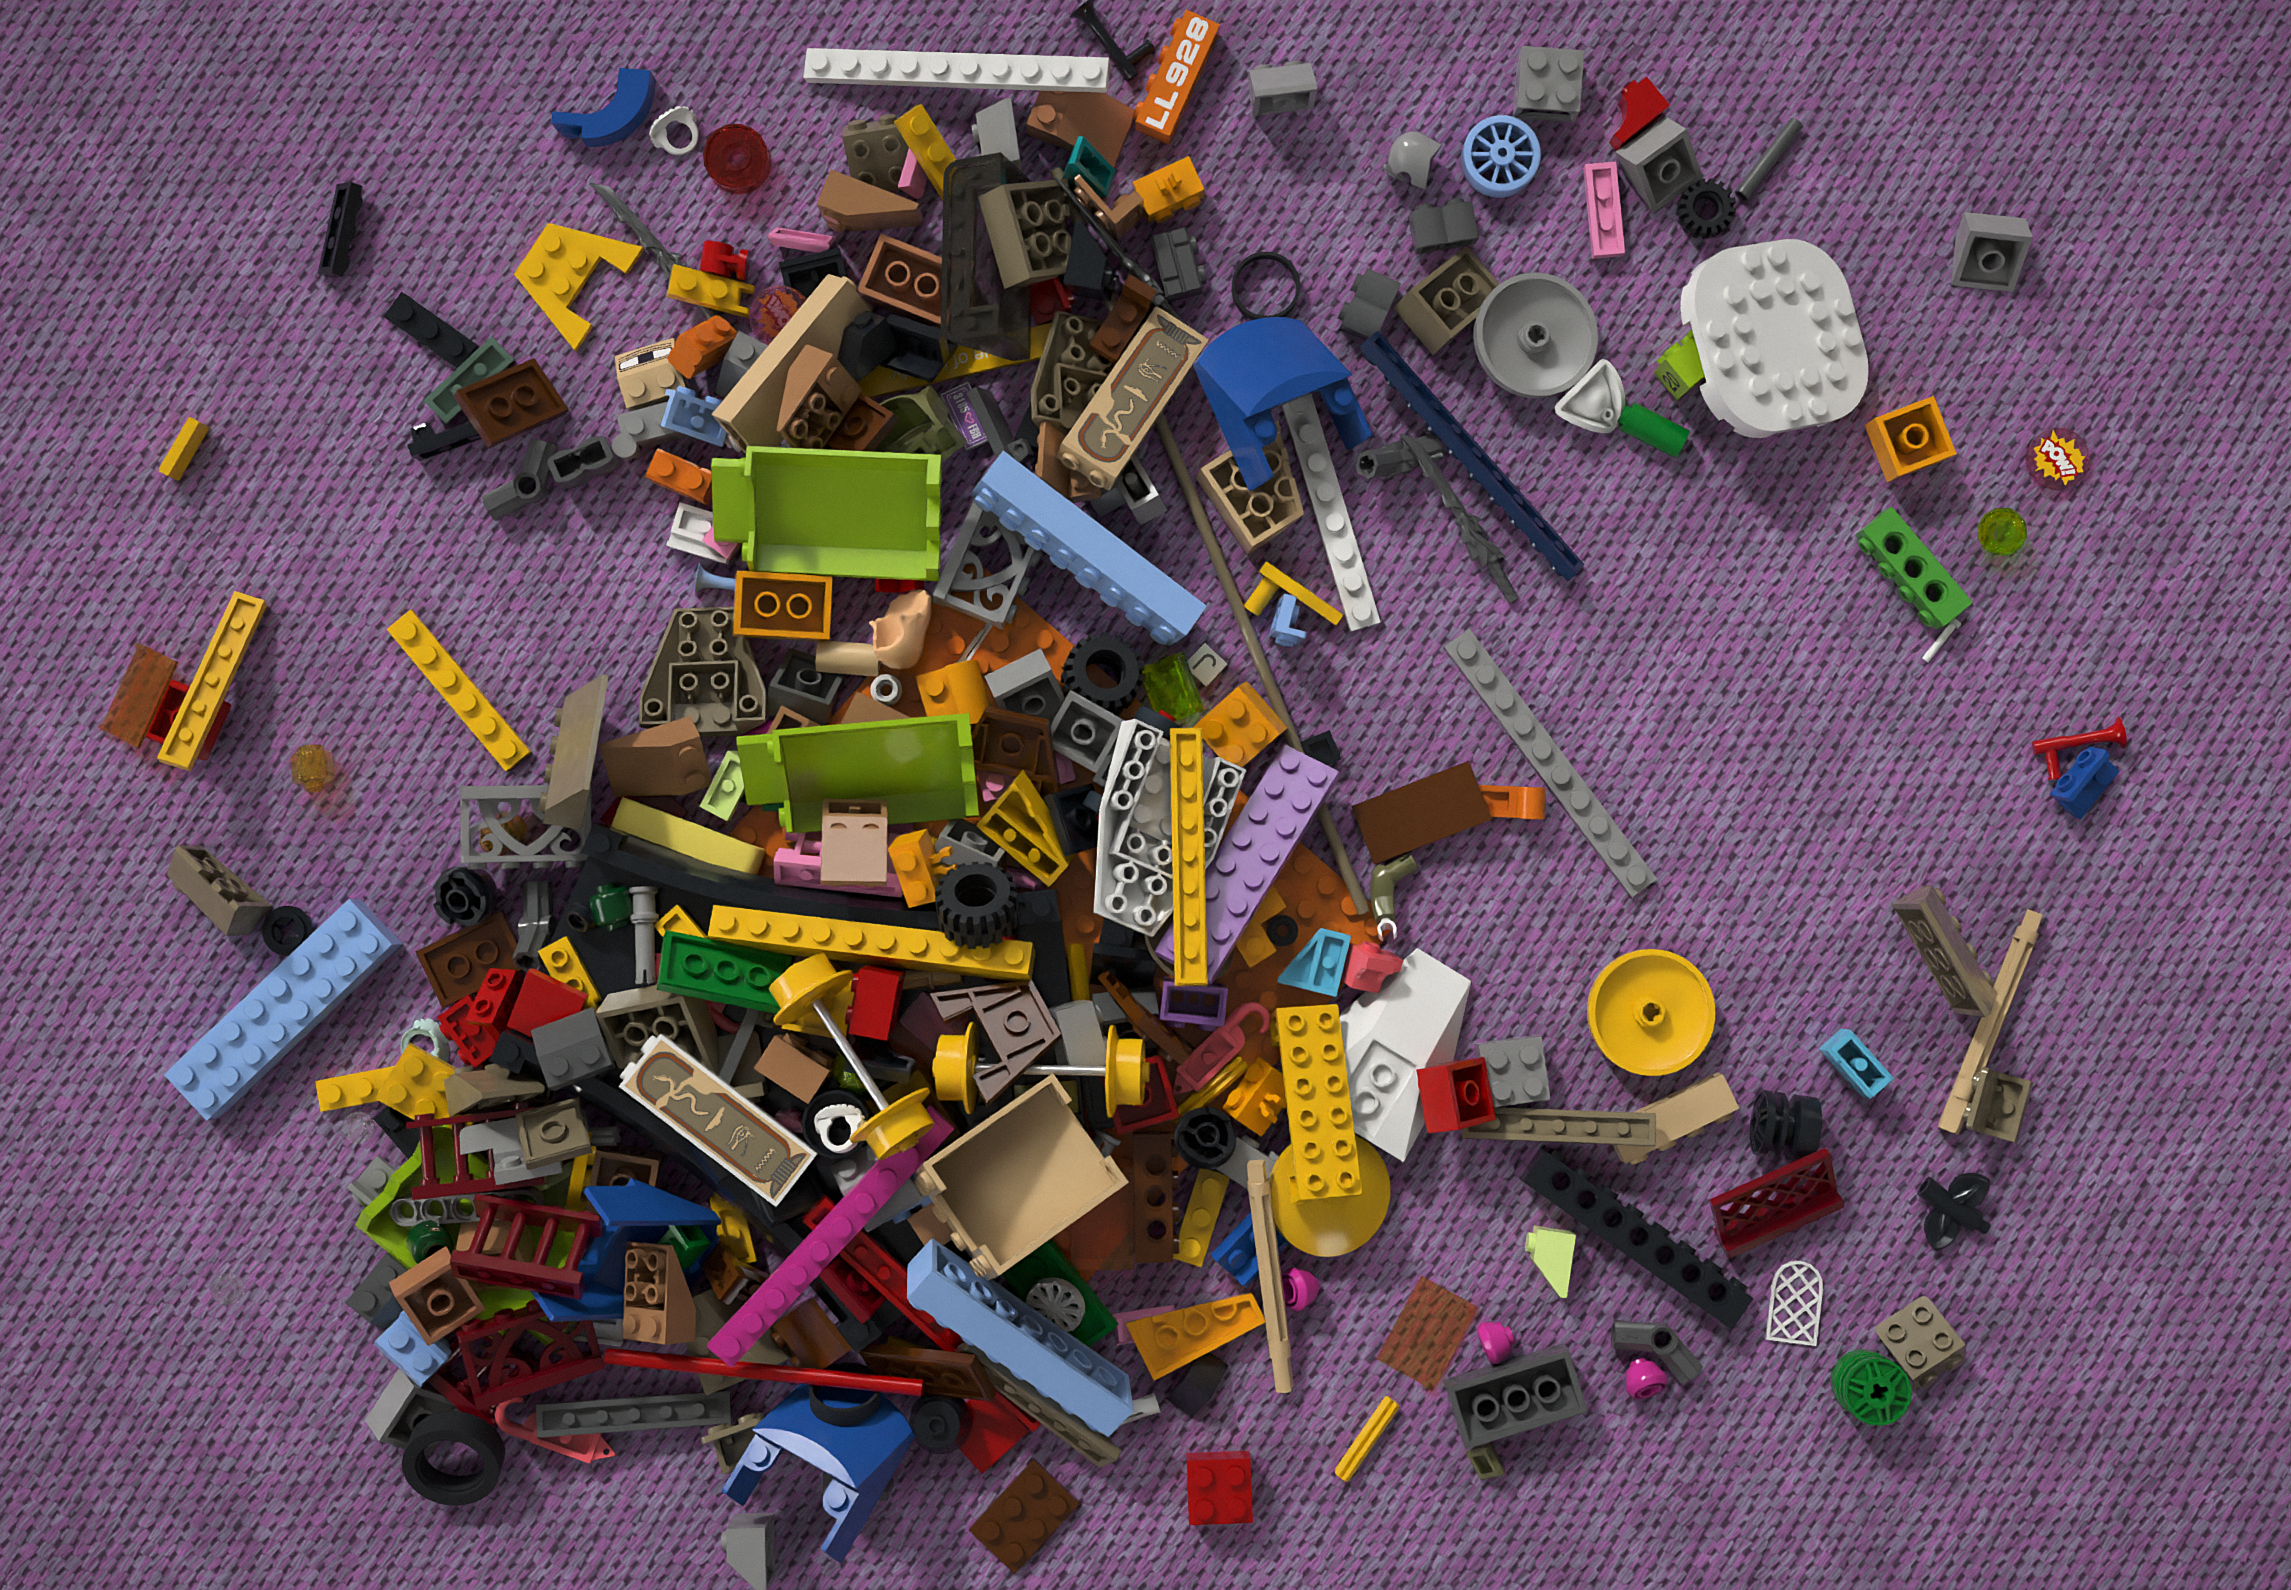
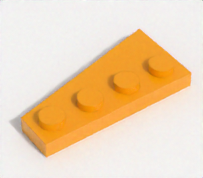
(1185, 1334)

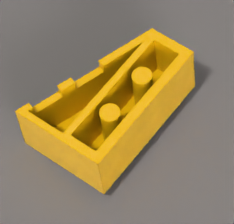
(1025, 830)

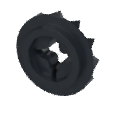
(274, 936)

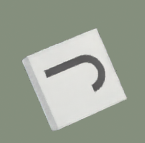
(1206, 664)

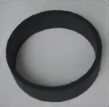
(1265, 255)
(844, 1416)

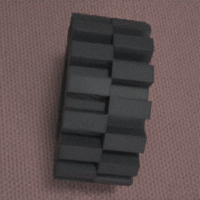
(1709, 191)

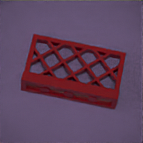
(1776, 1217)

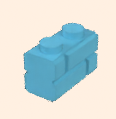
(1856, 1063)

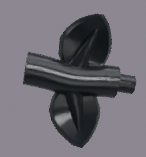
(1954, 1208)

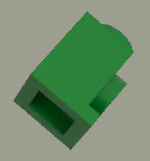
(686, 1250)

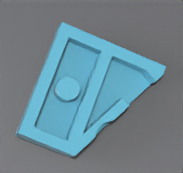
(1319, 963)

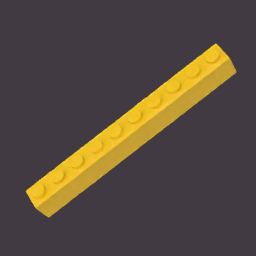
(870, 944)

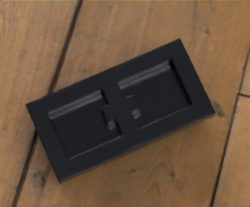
(809, 271)

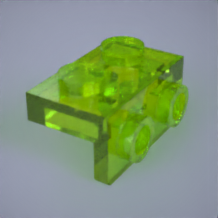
(1172, 687)

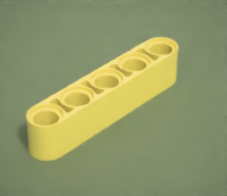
(687, 837)

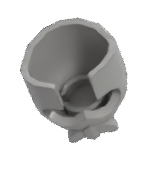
(1412, 155)

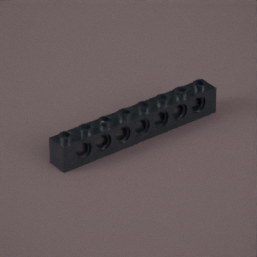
(1725, 1308)

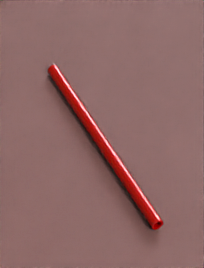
(764, 1371)

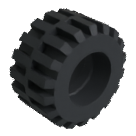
(1117, 657)
(977, 924)

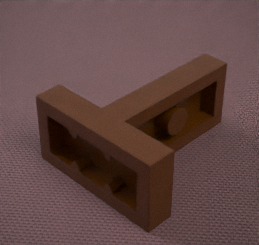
(1124, 319)
(730, 1276)

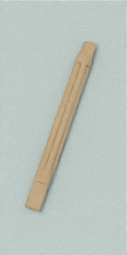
(1990, 1026)
(1270, 1275)

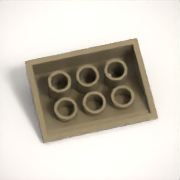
(574, 755)
(1946, 952)

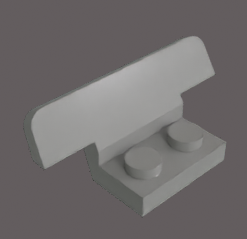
(507, 1150)

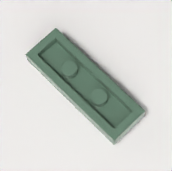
(483, 363)

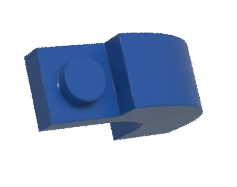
(616, 120)

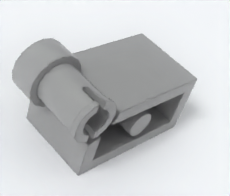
(643, 429)

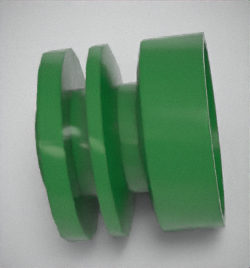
(1853, 1388)

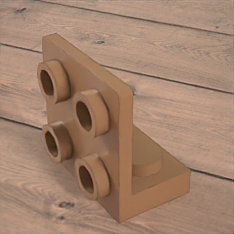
(1126, 211)
(1050, 469)

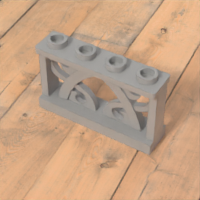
(955, 579)
(488, 800)

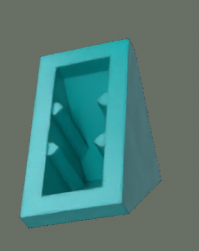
(1090, 166)

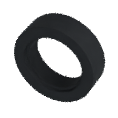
(448, 1488)

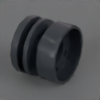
(1785, 1125)
(837, 1134)

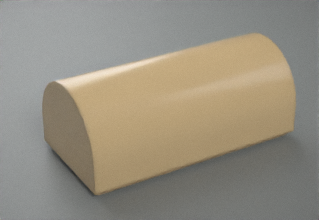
(846, 658)

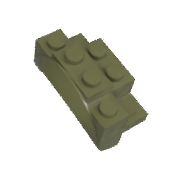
(916, 416)

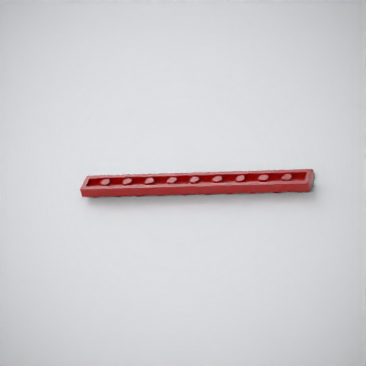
(891, 1280)

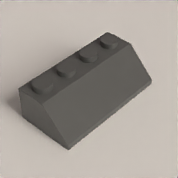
(1515, 1395)

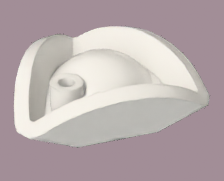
(1594, 400)

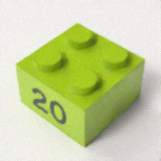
(1680, 366)

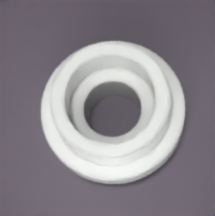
(879, 682)

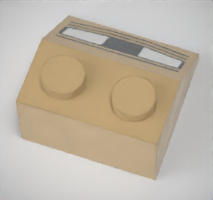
(647, 374)

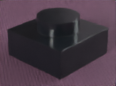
(1321, 748)

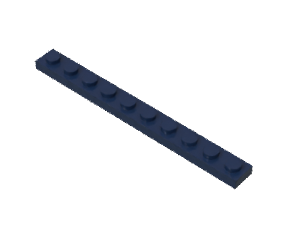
(1466, 449)

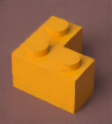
(1254, 942)

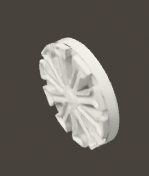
(1056, 1303)

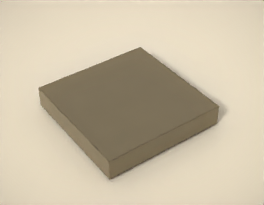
(553, 1133)

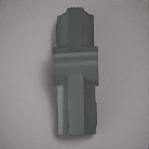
(1396, 458)
(511, 495)
(536, 925)
(1673, 1353)

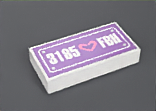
(964, 416)

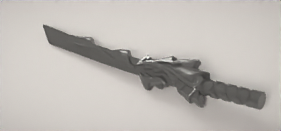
(647, 239)
(1126, 261)
(1469, 524)

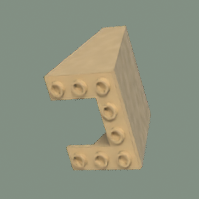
(1017, 1179)

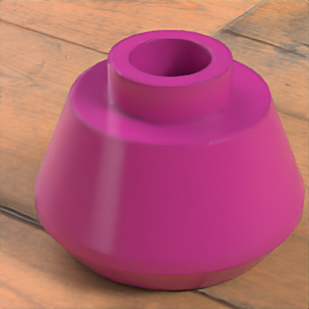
(1299, 1288)
(1495, 1341)
(1645, 1379)

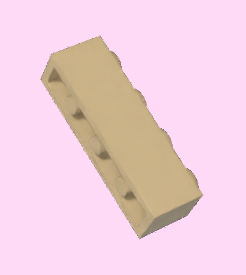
(1684, 1114)

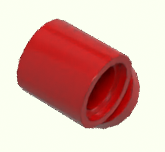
(720, 260)

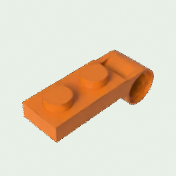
(1515, 801)

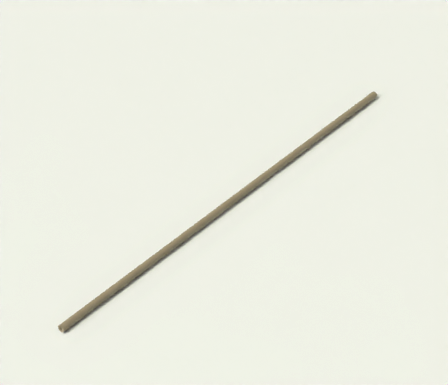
(1241, 615)

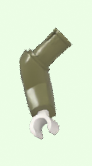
(1382, 891)

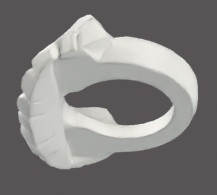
(659, 134)
(824, 1120)

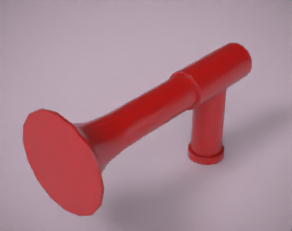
(2050, 746)

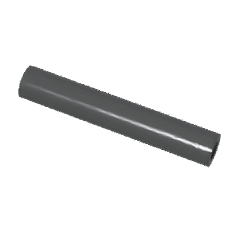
(1769, 159)

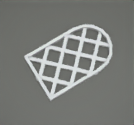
(1808, 1285)

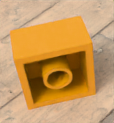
(1910, 439)
(1241, 726)

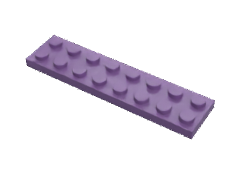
(1257, 851)

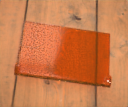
(139, 695)
(1427, 1333)

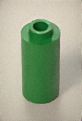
(1653, 429)

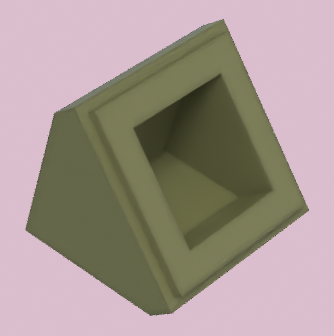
(1486, 1461)

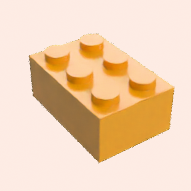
(782, 606)

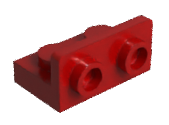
(1048, 298)
(495, 1001)
(473, 1040)

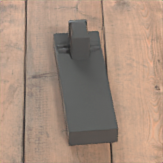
(996, 427)
(750, 1019)

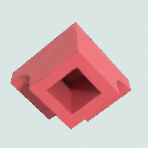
(1368, 966)

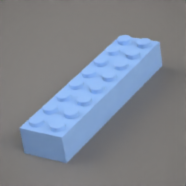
(1087, 550)
(283, 1009)
(1019, 1338)

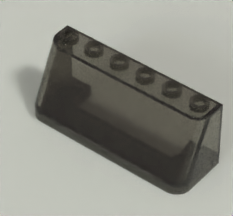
(973, 298)

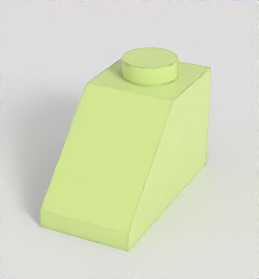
(1553, 1255)

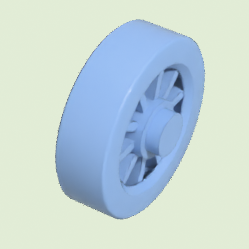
(1501, 155)

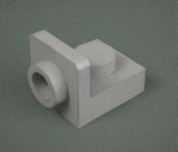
(371, 1181)

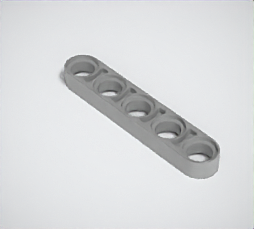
(451, 1205)

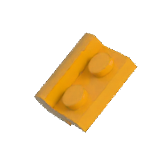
(954, 691)

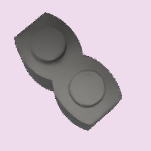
(1443, 226)
(1370, 304)
(577, 466)

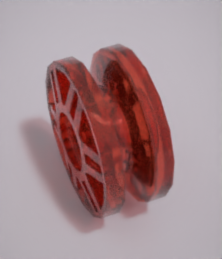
(725, 144)

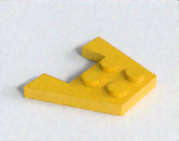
(560, 268)

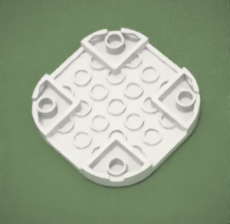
(1775, 337)

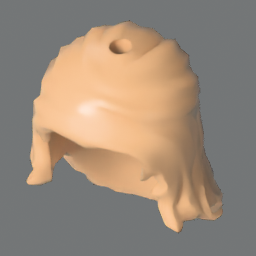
(901, 633)

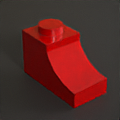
(1640, 108)

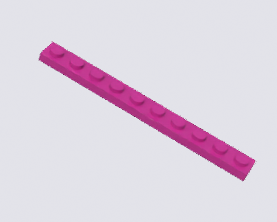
(823, 1244)

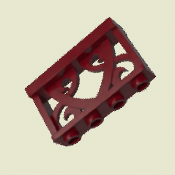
(504, 1387)

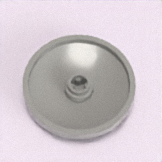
(1535, 335)

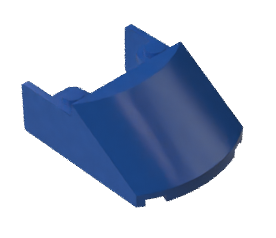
(1264, 368)
(629, 1214)
(855, 1455)

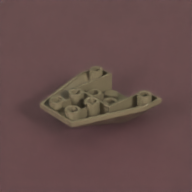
(1068, 372)
(704, 676)

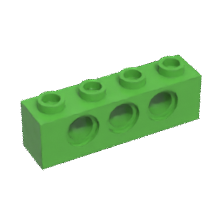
(1929, 572)

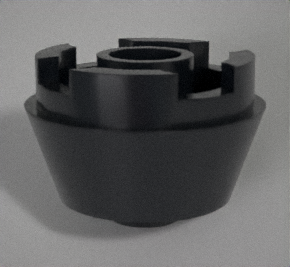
(464, 895)
(1205, 1138)
(940, 1423)

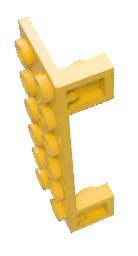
(1317, 1103)

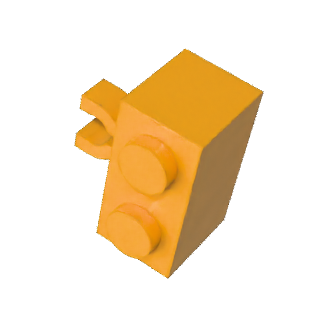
(1170, 190)
(919, 866)
(1258, 1097)

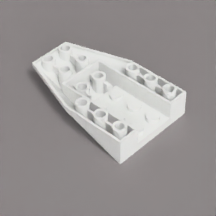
(1136, 827)
(1391, 1036)

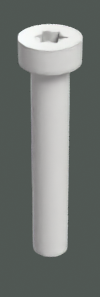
(1941, 639)

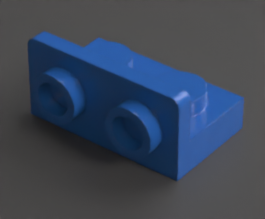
(2084, 781)
(1239, 1254)

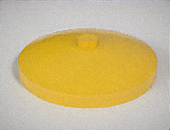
(1651, 1012)
(1332, 1224)

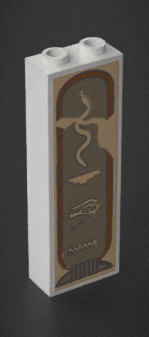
(717, 1118)

